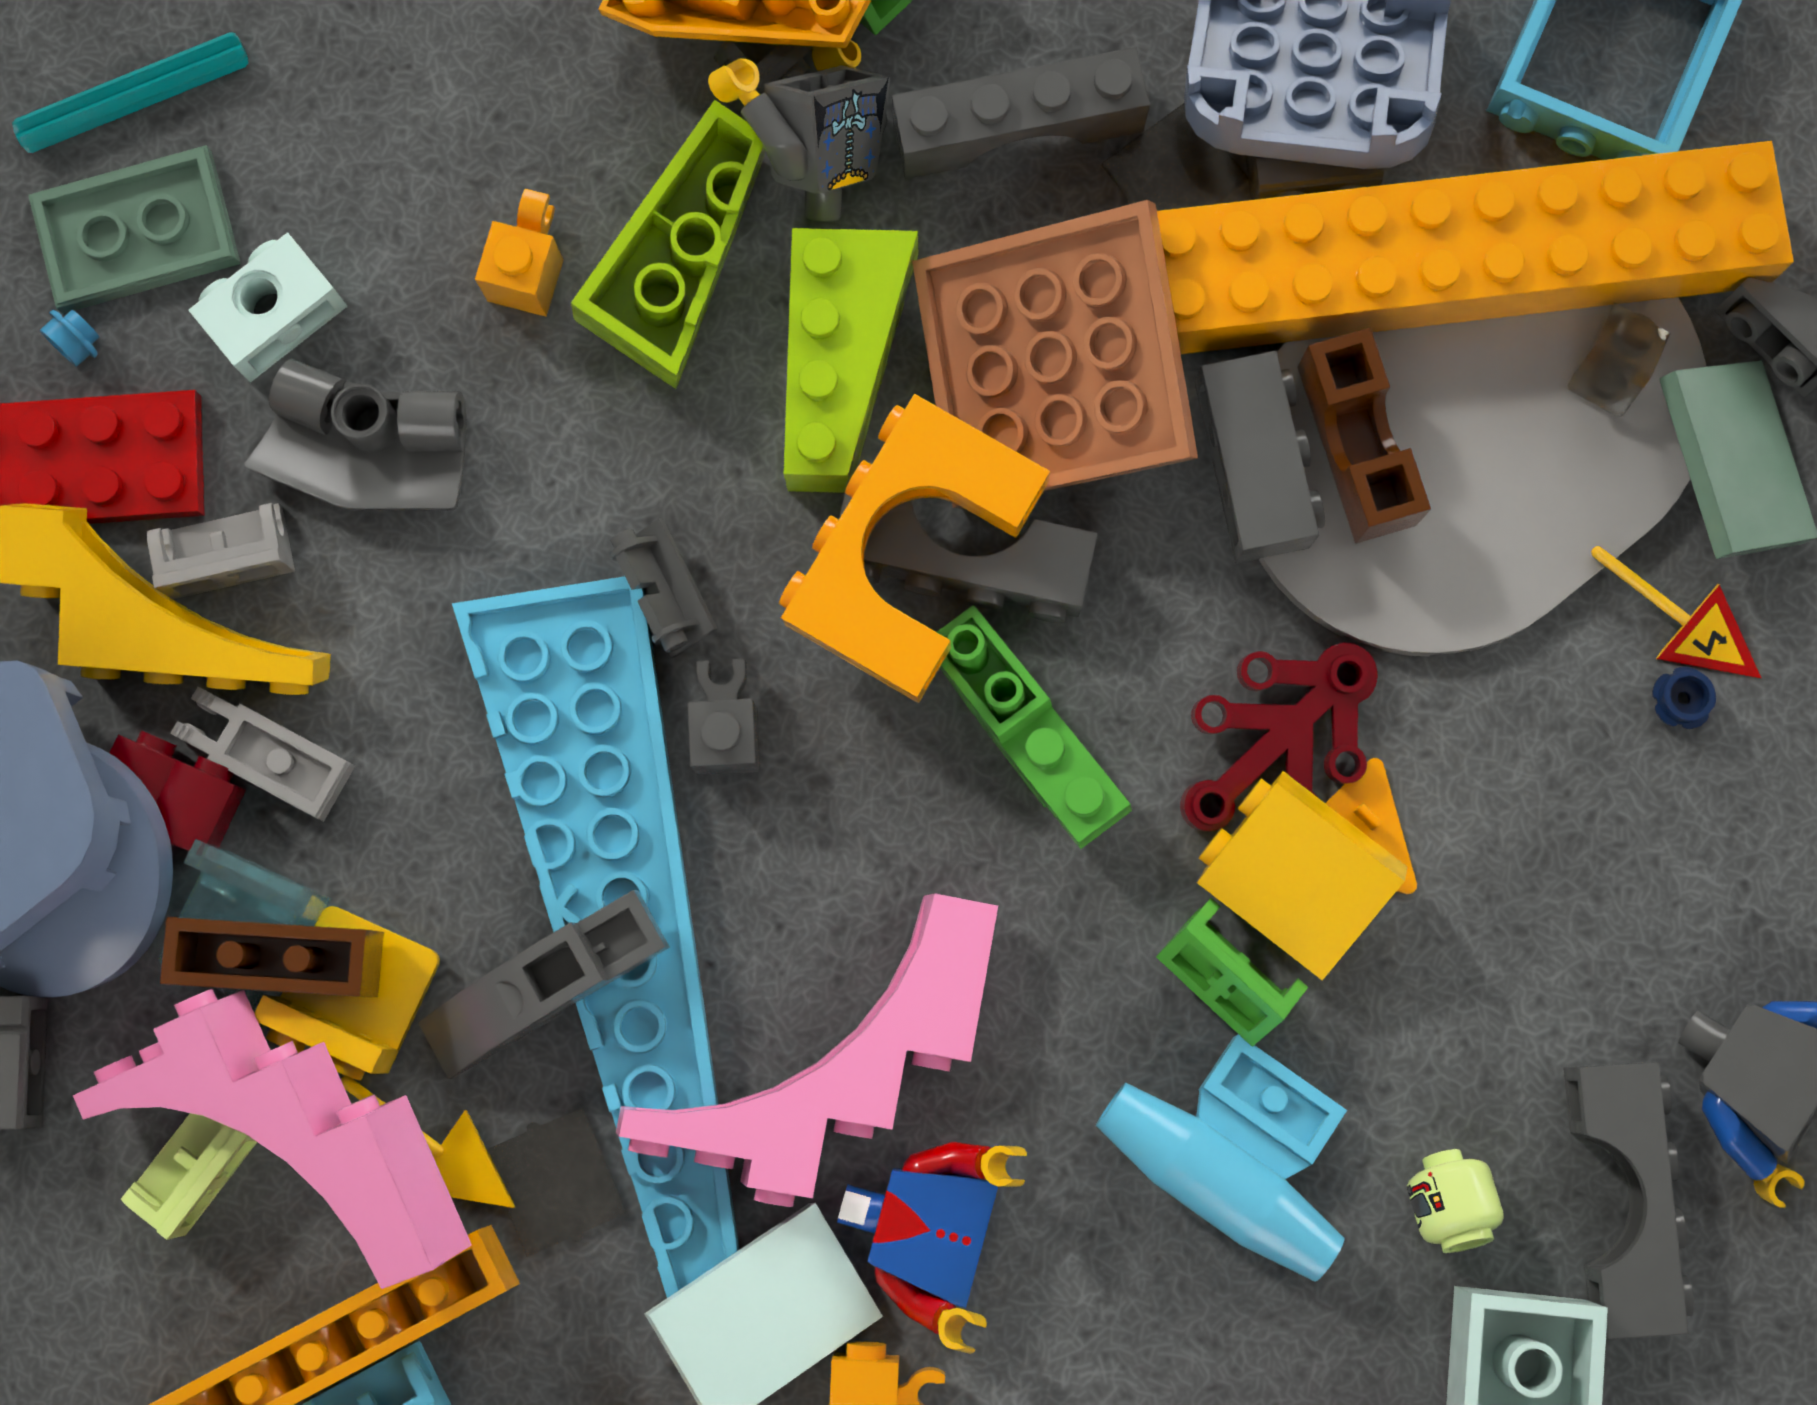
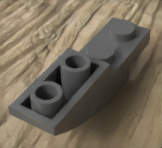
(1778, 327)
(542, 983)

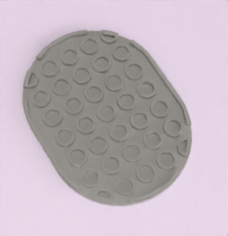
(1513, 479)

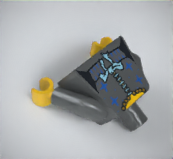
(814, 126)

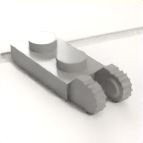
(270, 756)

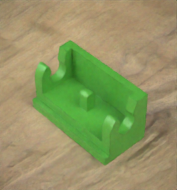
(1227, 978)

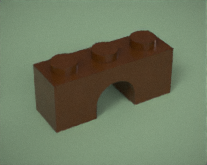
(1347, 399)

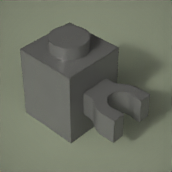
(723, 727)

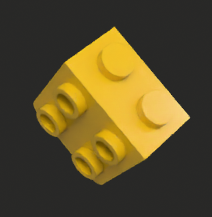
(357, 1031)

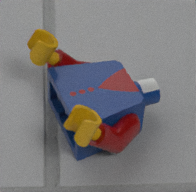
(933, 1231)

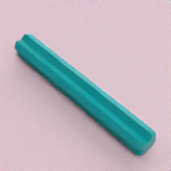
(130, 92)

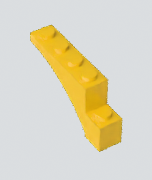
(121, 622)

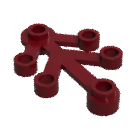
(1287, 726)

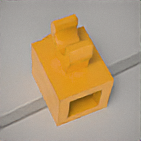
(522, 261)
(871, 1377)

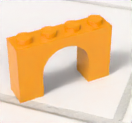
(922, 457)

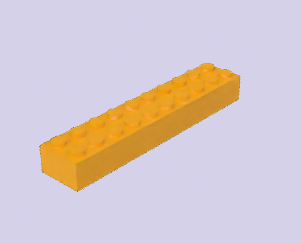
(1474, 247)

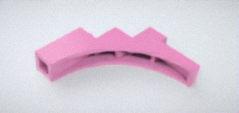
(781, 1130)
(357, 1155)

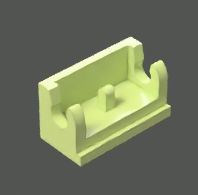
(187, 1175)

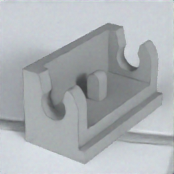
(220, 552)

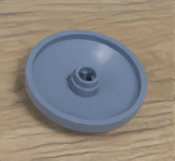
(107, 931)

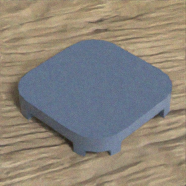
(1317, 78)
(53, 804)

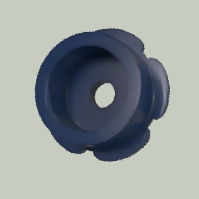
(1699, 691)

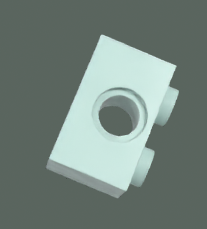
(301, 308)

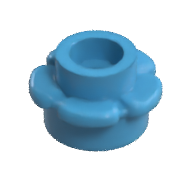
(70, 336)

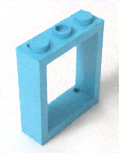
(1588, 134)

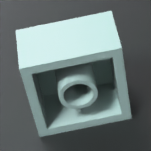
(1525, 1349)

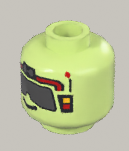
(1455, 1201)

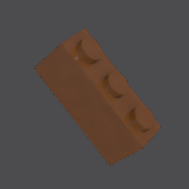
(271, 957)

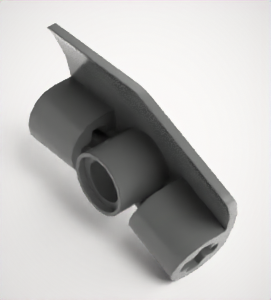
(399, 463)

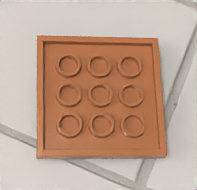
(1062, 345)

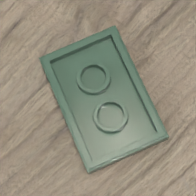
(134, 229)
(1738, 458)

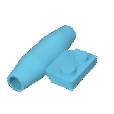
(1234, 1156)

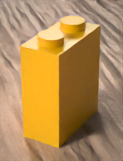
(1300, 873)

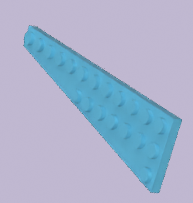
(592, 783)

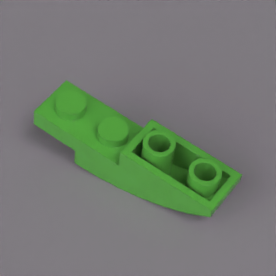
(1029, 730)

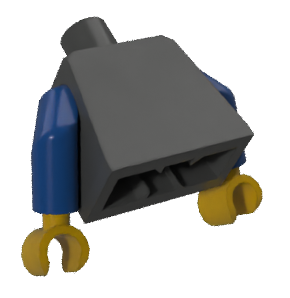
(1759, 1086)

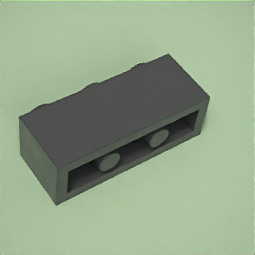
(1259, 456)

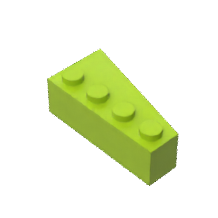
(670, 254)
(841, 328)

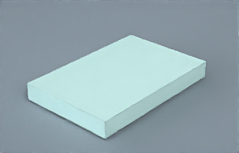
(764, 1313)

